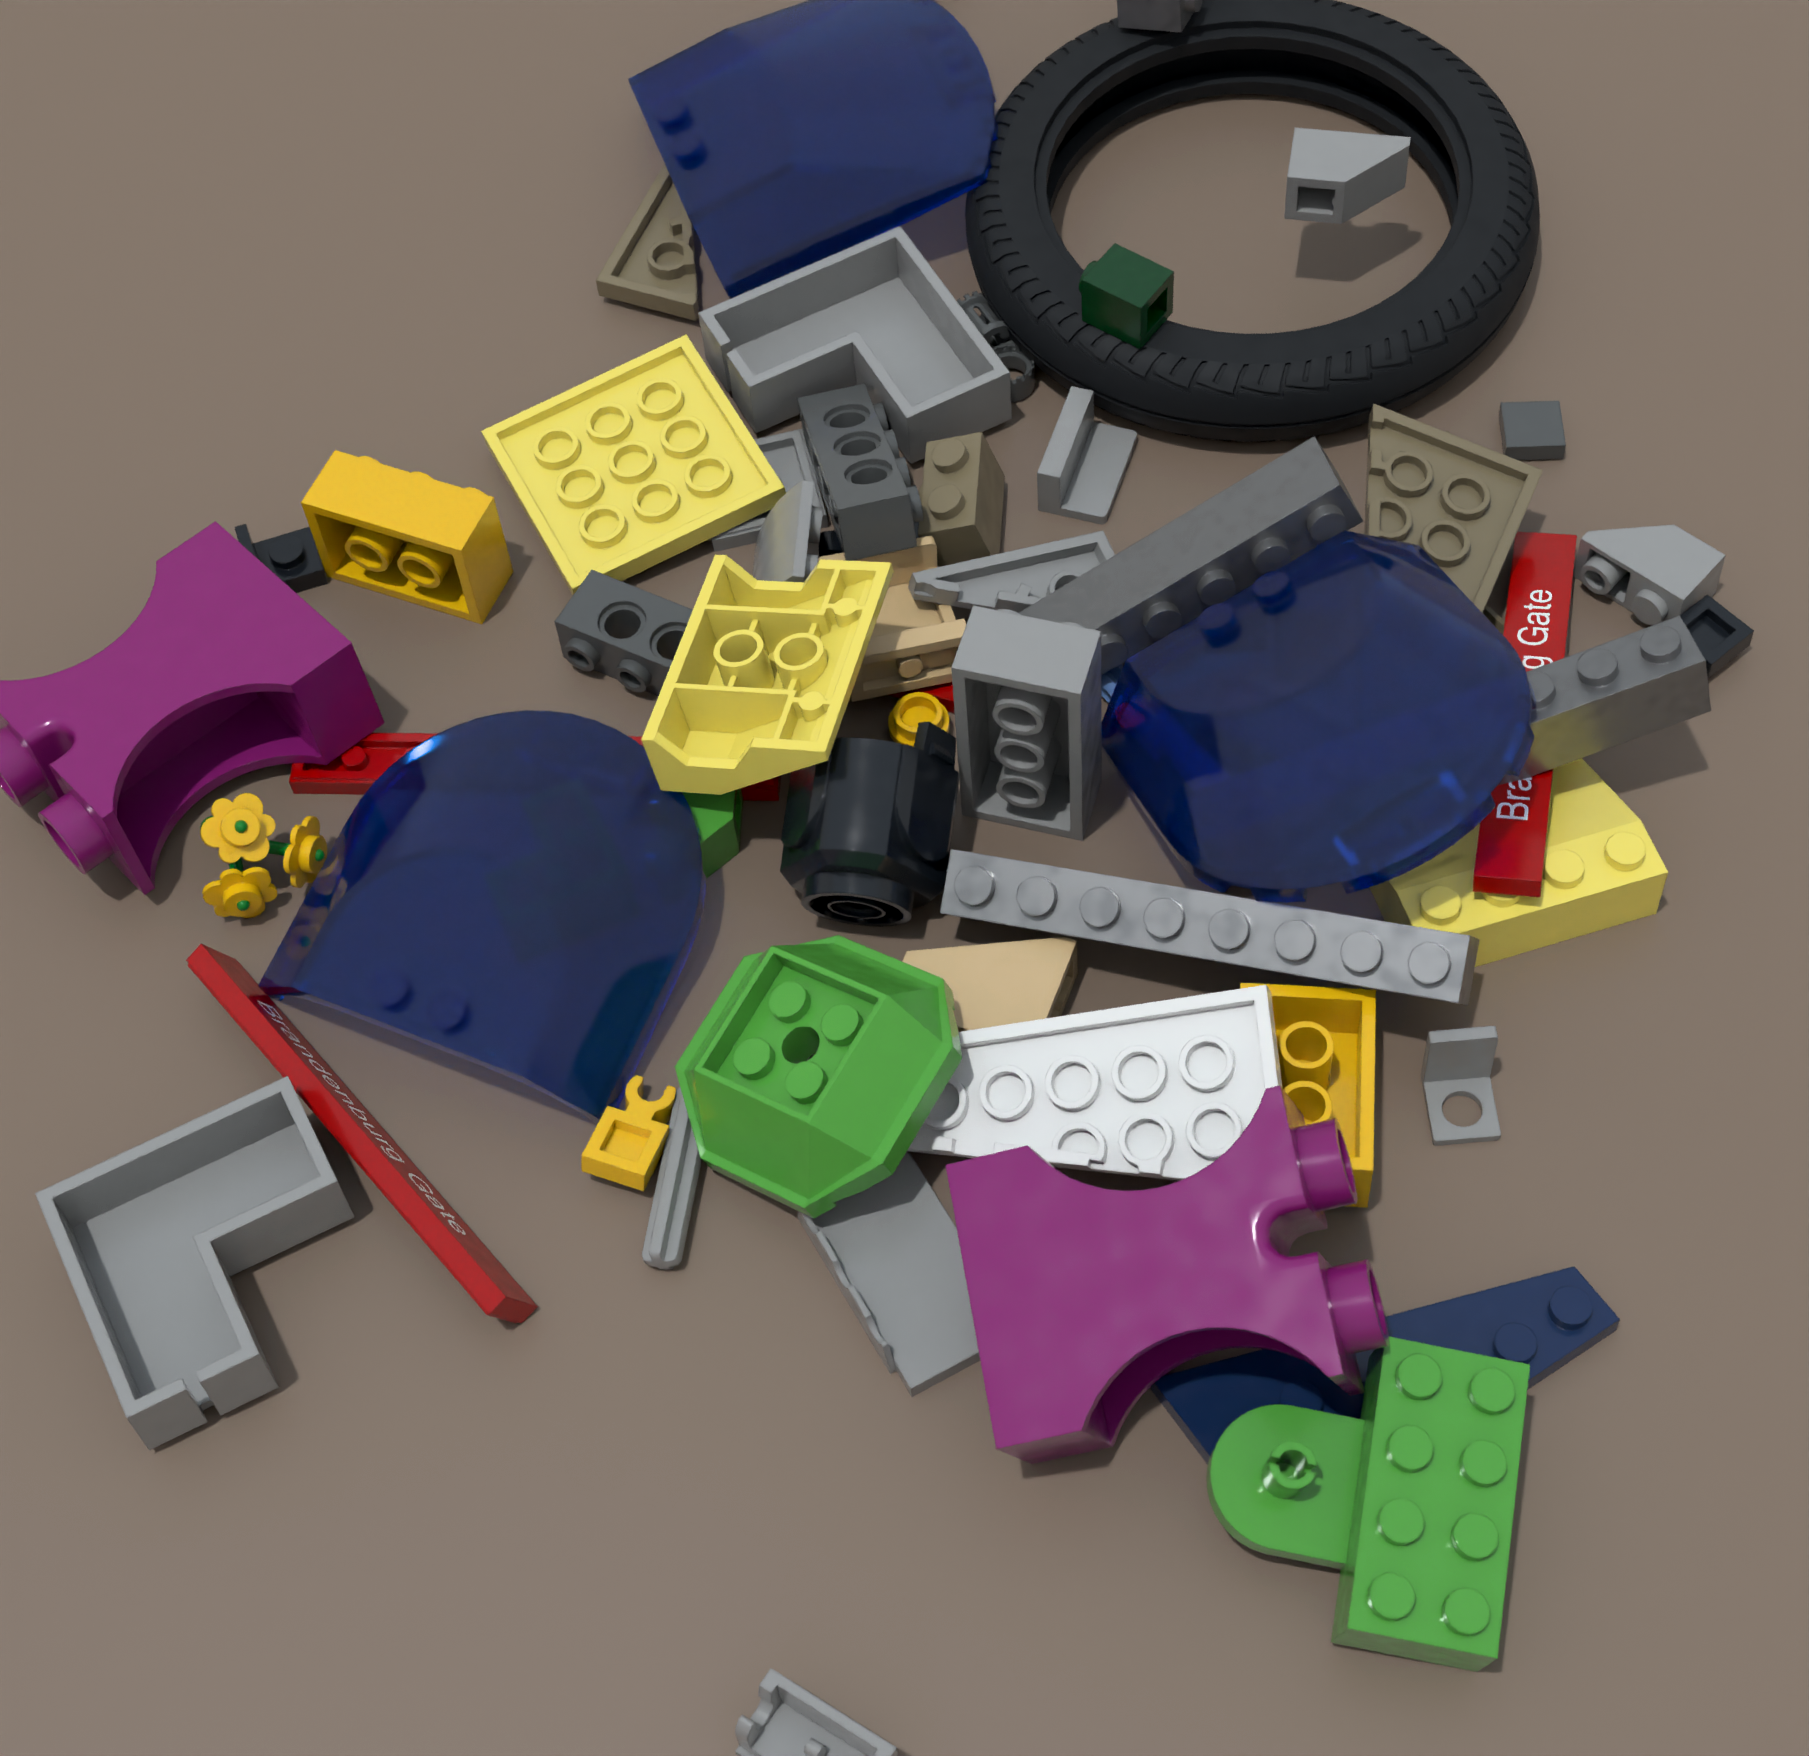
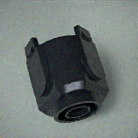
(872, 828)

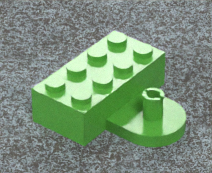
(1400, 1500)

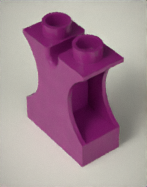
(198, 690)
(1107, 1290)

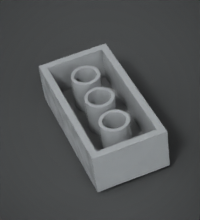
(1028, 721)

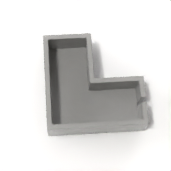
(857, 320)
(164, 1232)

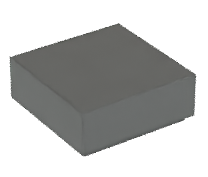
(1532, 430)

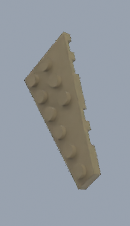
(1445, 497)

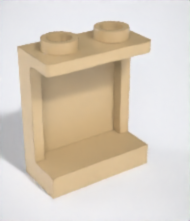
(912, 637)

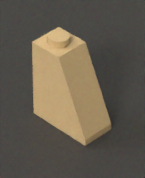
(1004, 979)

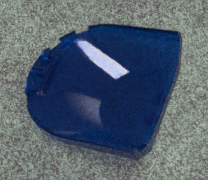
(1322, 723)
(509, 904)

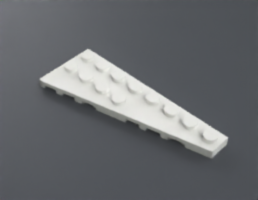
(1113, 1088)

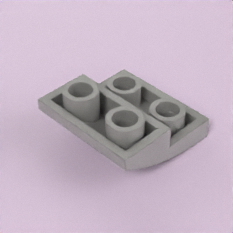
(785, 537)

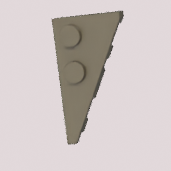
(655, 256)

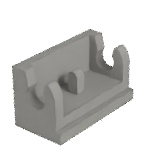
(800, 1724)

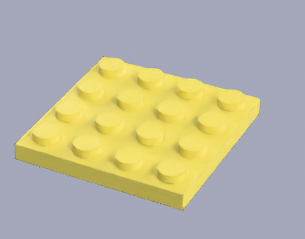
(634, 465)

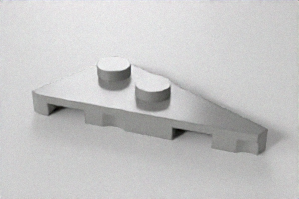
(1013, 577)

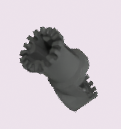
(998, 338)

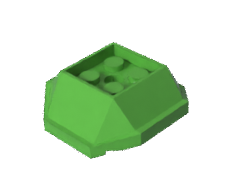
(851, 1110)

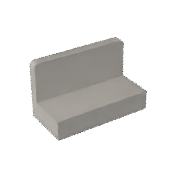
(1083, 462)

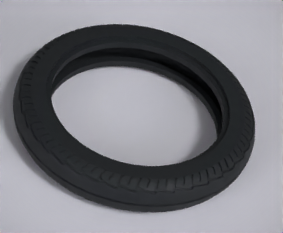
(1263, 382)

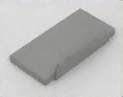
(901, 1275)

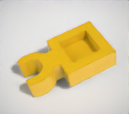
(630, 1141)

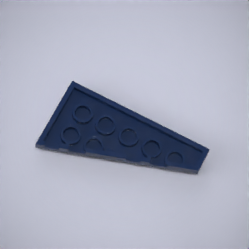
(1526, 1321)

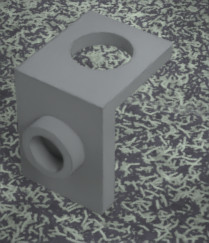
(1460, 1065)

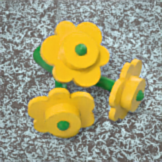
(242, 833)

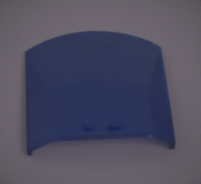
(819, 129)

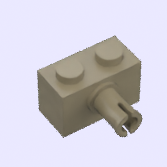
(962, 498)

